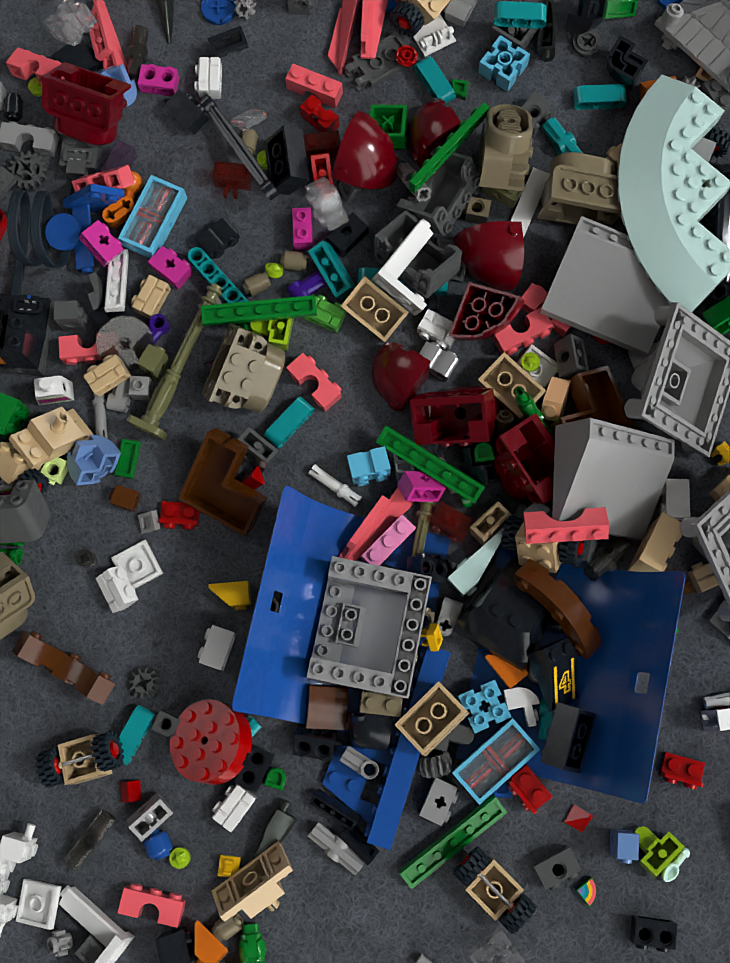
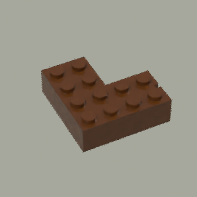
(596, 398)
(213, 485)

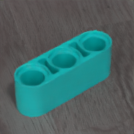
(520, 14)
(434, 80)
(600, 96)
(290, 420)
(135, 730)

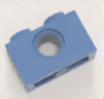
(624, 845)

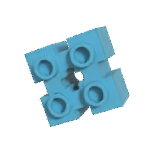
(503, 63)
(369, 466)
(496, 711)

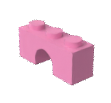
(388, 541)

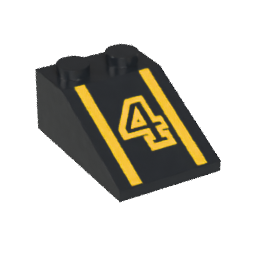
(556, 671)

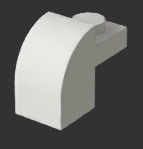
(524, 698)

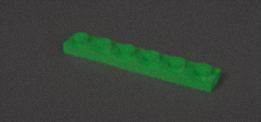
(443, 152)
(258, 310)
(430, 464)
(452, 842)

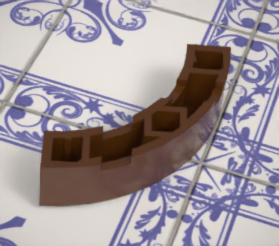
(562, 605)
(64, 666)

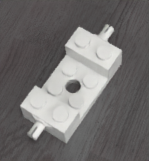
(13, 849)

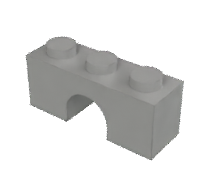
(14, 135)

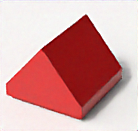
(253, 478)
(130, 791)

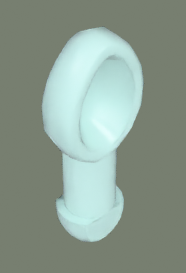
(672, 869)

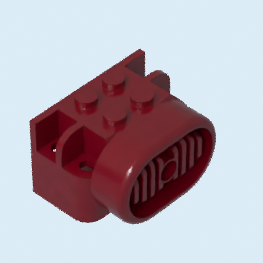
(84, 103)
(440, 418)
(526, 461)

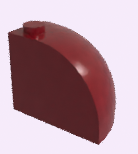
(430, 128)
(365, 155)
(493, 252)
(484, 313)
(398, 374)

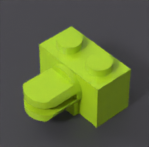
(277, 331)
(658, 852)

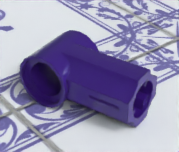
(307, 286)
(158, 332)

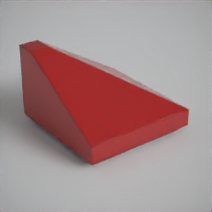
(578, 818)

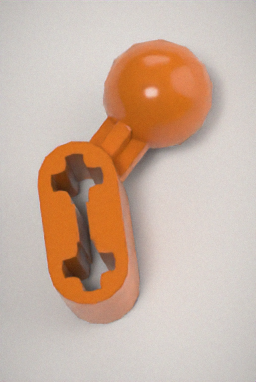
(118, 209)

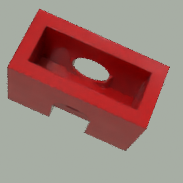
(326, 118)

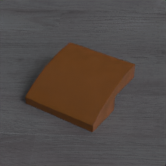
(326, 707)

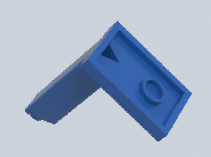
(86, 200)

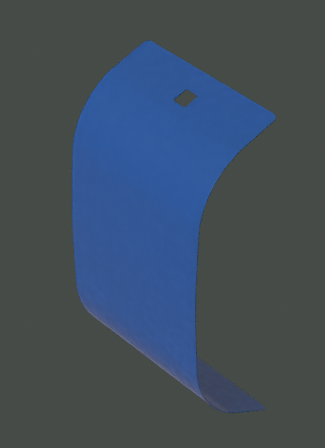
(630, 608)

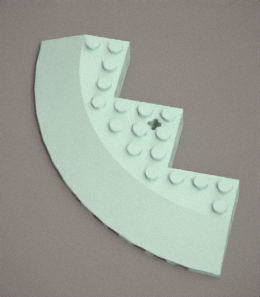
(670, 189)

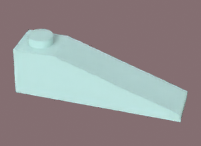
(471, 571)

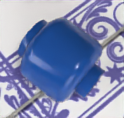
(157, 845)

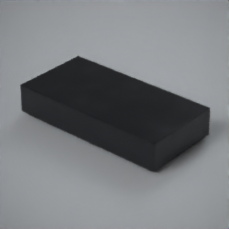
(357, 842)

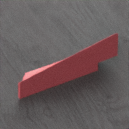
(372, 21)
(342, 34)
(104, 37)
(375, 524)

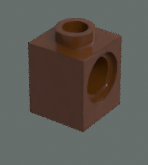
(124, 498)

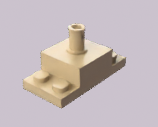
(50, 436)
(254, 885)

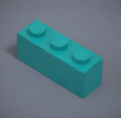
(332, 270)

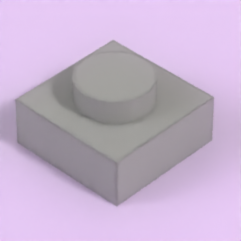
(148, 522)

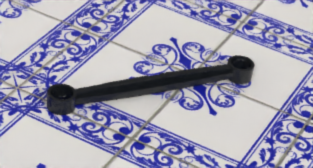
(239, 146)

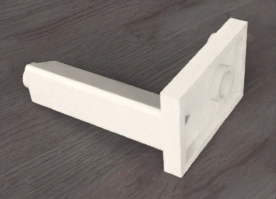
(397, 263)
(96, 923)

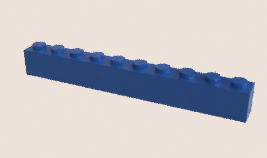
(404, 757)

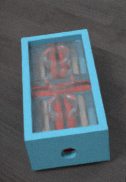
(152, 217)
(495, 760)

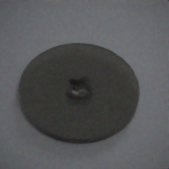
(126, 329)

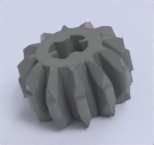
(435, 764)

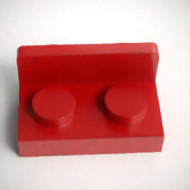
(178, 514)
(682, 769)
(529, 788)

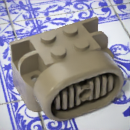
(505, 147)
(581, 187)
(244, 371)
(15, 595)

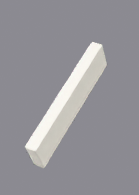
(530, 198)
(117, 283)

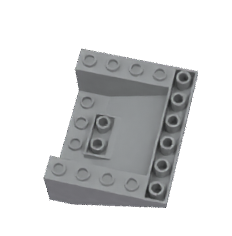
(605, 289)
(612, 469)
(369, 627)

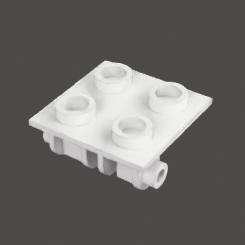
(434, 36)

